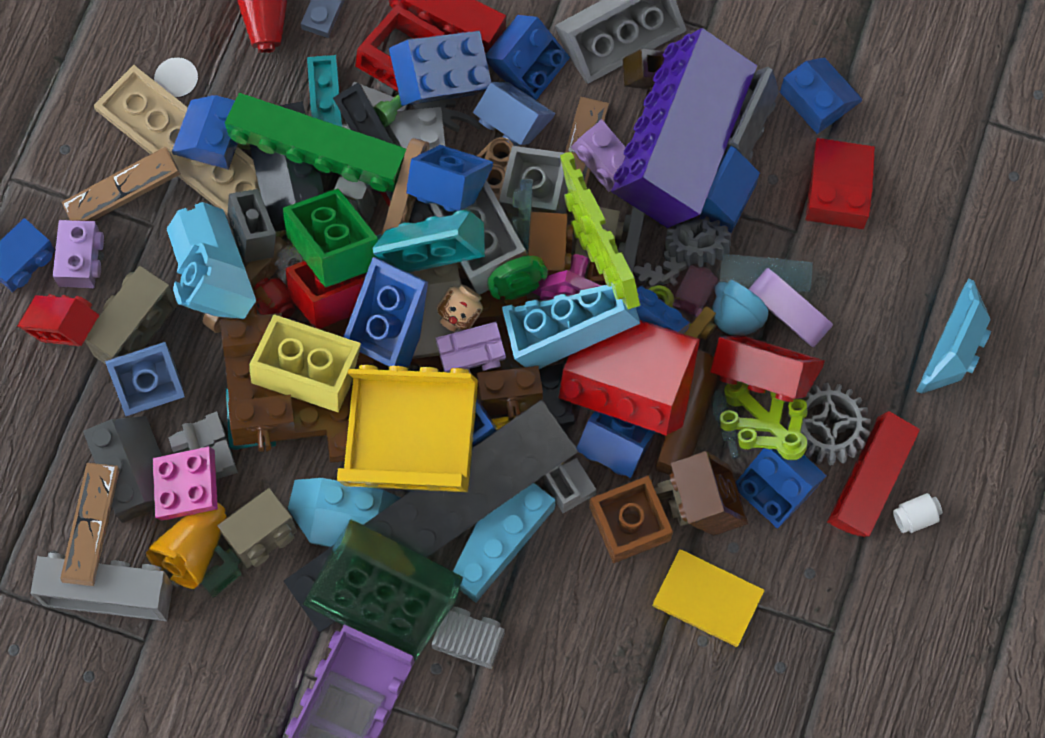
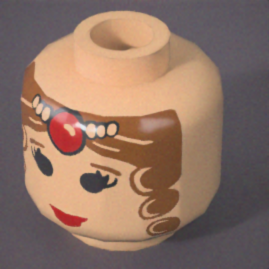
(459, 308)

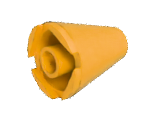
(188, 547)

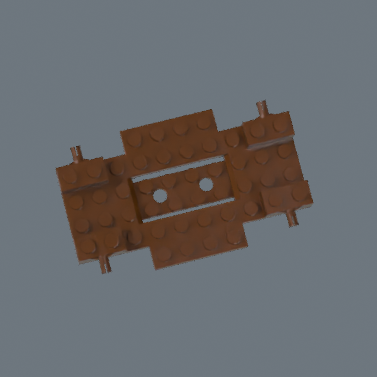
(270, 416)

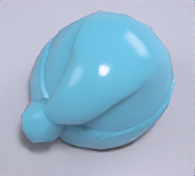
(738, 309)

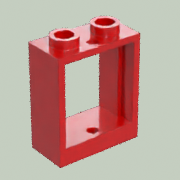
(375, 61)

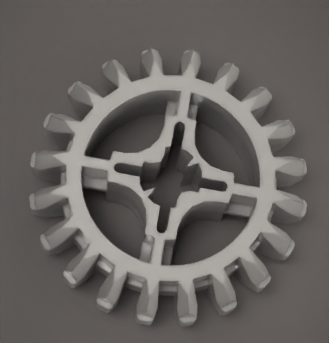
(842, 422)

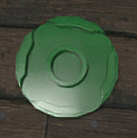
(517, 277)

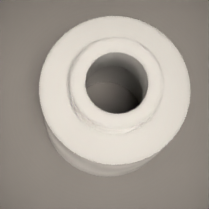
(917, 513)

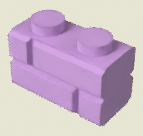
(472, 348)

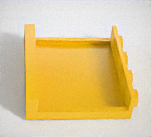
(410, 429)

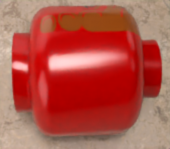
(273, 298)

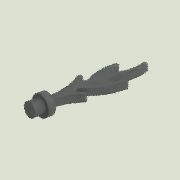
(447, 114)

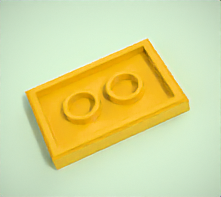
(708, 598)

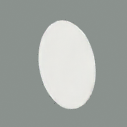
(176, 76)

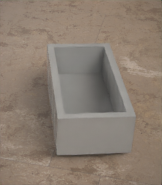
(116, 590)

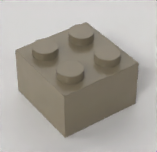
(258, 529)

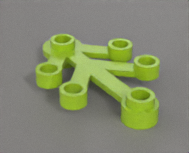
(789, 443)

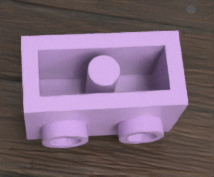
(601, 153)
(77, 254)

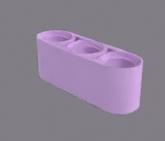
(791, 307)

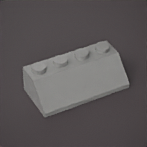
(614, 29)

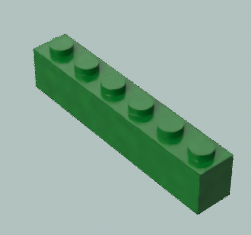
(315, 142)

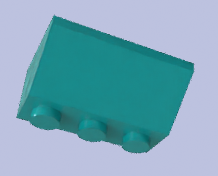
(433, 242)

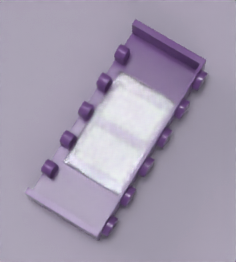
(352, 689)

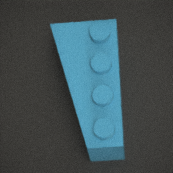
(565, 325)
(500, 537)

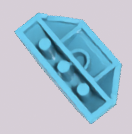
(958, 342)
(326, 506)

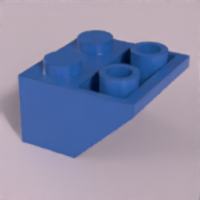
(527, 55)
(730, 189)
(778, 484)

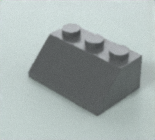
(754, 111)
(131, 447)

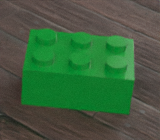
(330, 237)

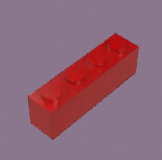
(458, 17)

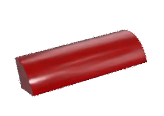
(873, 475)

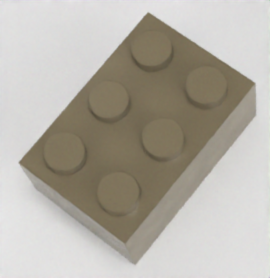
(131, 316)

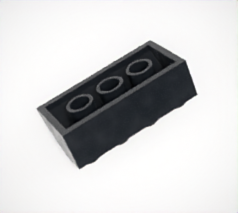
(284, 181)

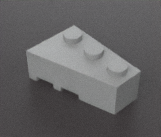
(419, 124)

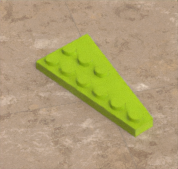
(594, 238)

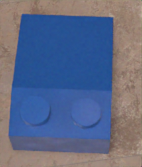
(388, 314)

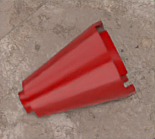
(264, 22)

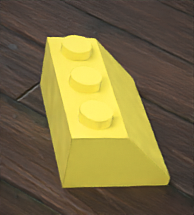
(304, 363)

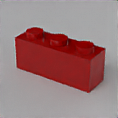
(59, 319)

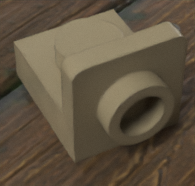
(665, 490)

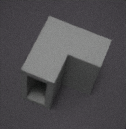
(569, 485)

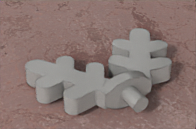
(656, 277)

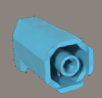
(209, 263)

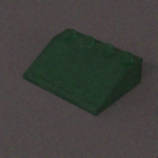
(383, 589)

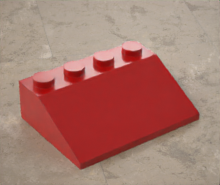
(635, 376)

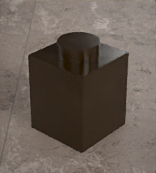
(641, 68)

